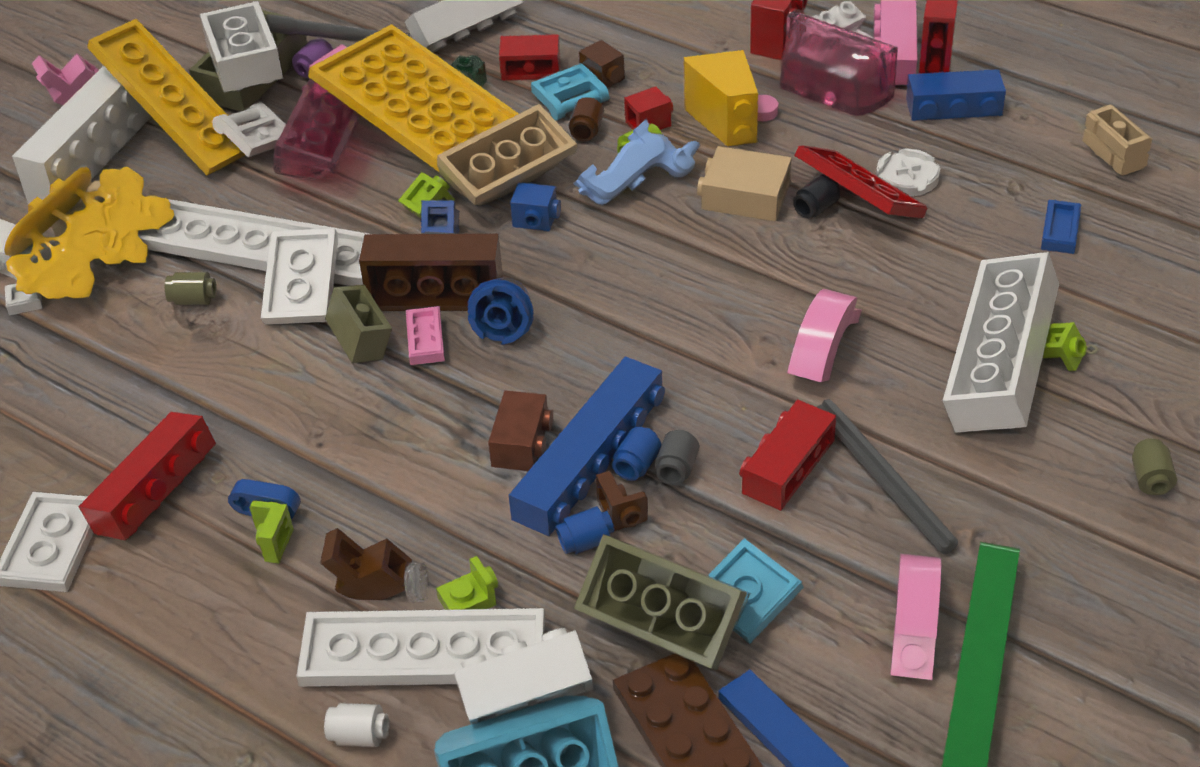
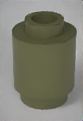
(190, 288)
(1154, 467)

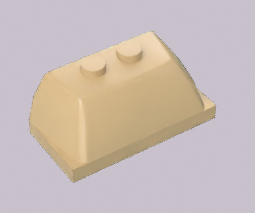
(506, 154)

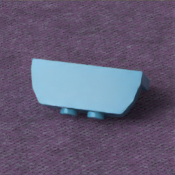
(547, 734)

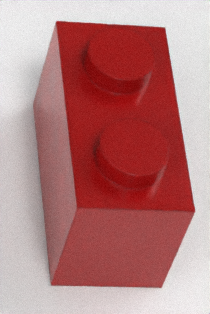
(529, 56)

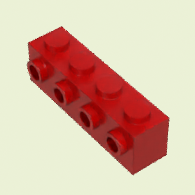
(147, 475)

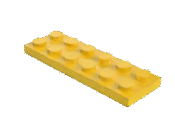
(166, 93)

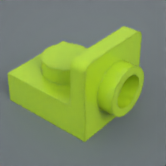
(424, 189)
(1065, 342)
(272, 527)
(471, 590)

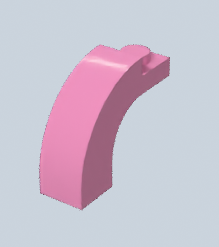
(821, 334)
(916, 616)

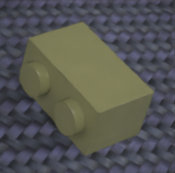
(358, 323)

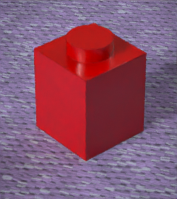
(649, 106)

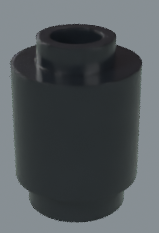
(816, 196)

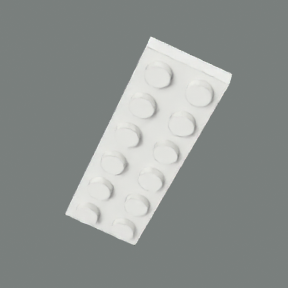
(407, 644)

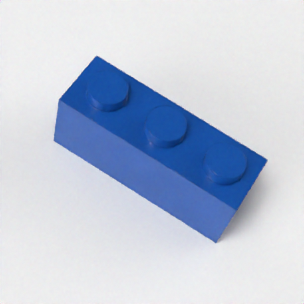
(955, 95)

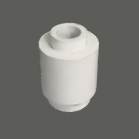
(356, 725)

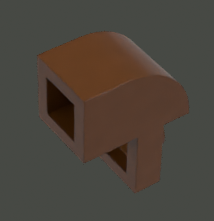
(366, 572)

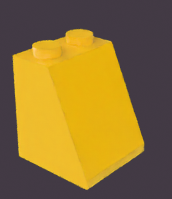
(722, 96)

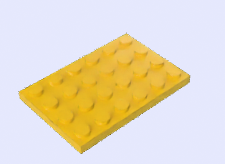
(409, 93)

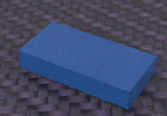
(1061, 226)

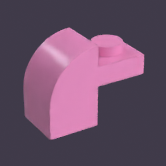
(65, 82)

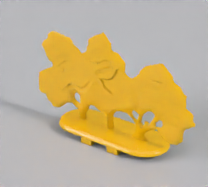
(98, 232)

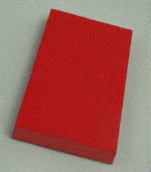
(861, 181)

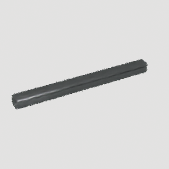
(891, 481)

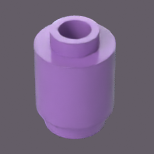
(309, 54)

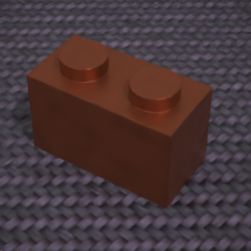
(519, 430)

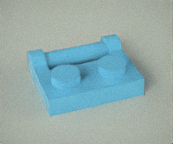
(565, 85)

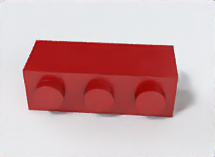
(938, 36)
(788, 454)

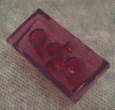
(837, 66)
(314, 135)

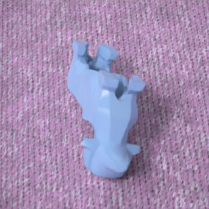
(633, 160)

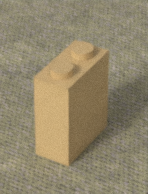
(745, 183)

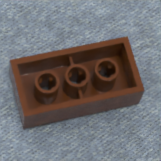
(428, 269)

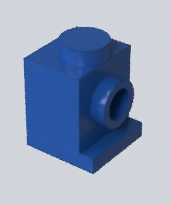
(439, 216)

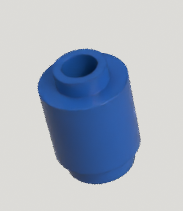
(636, 453)
(584, 530)

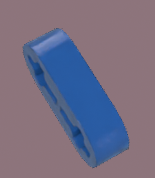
(249, 490)

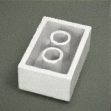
(241, 46)
(524, 676)

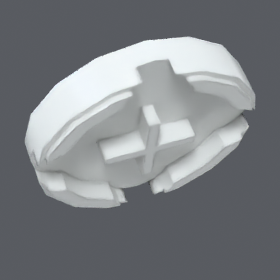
(909, 171)

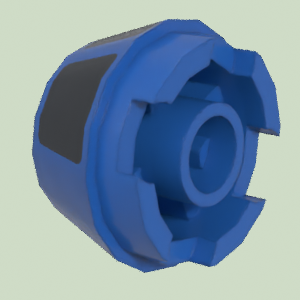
(500, 310)

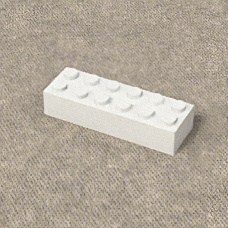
(80, 134)
(1002, 343)

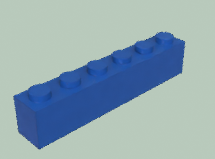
(586, 446)

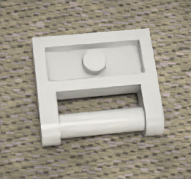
(253, 136)

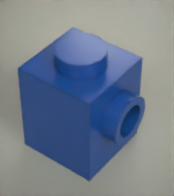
(534, 206)

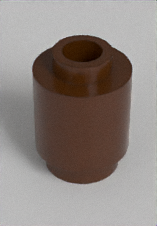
(586, 119)

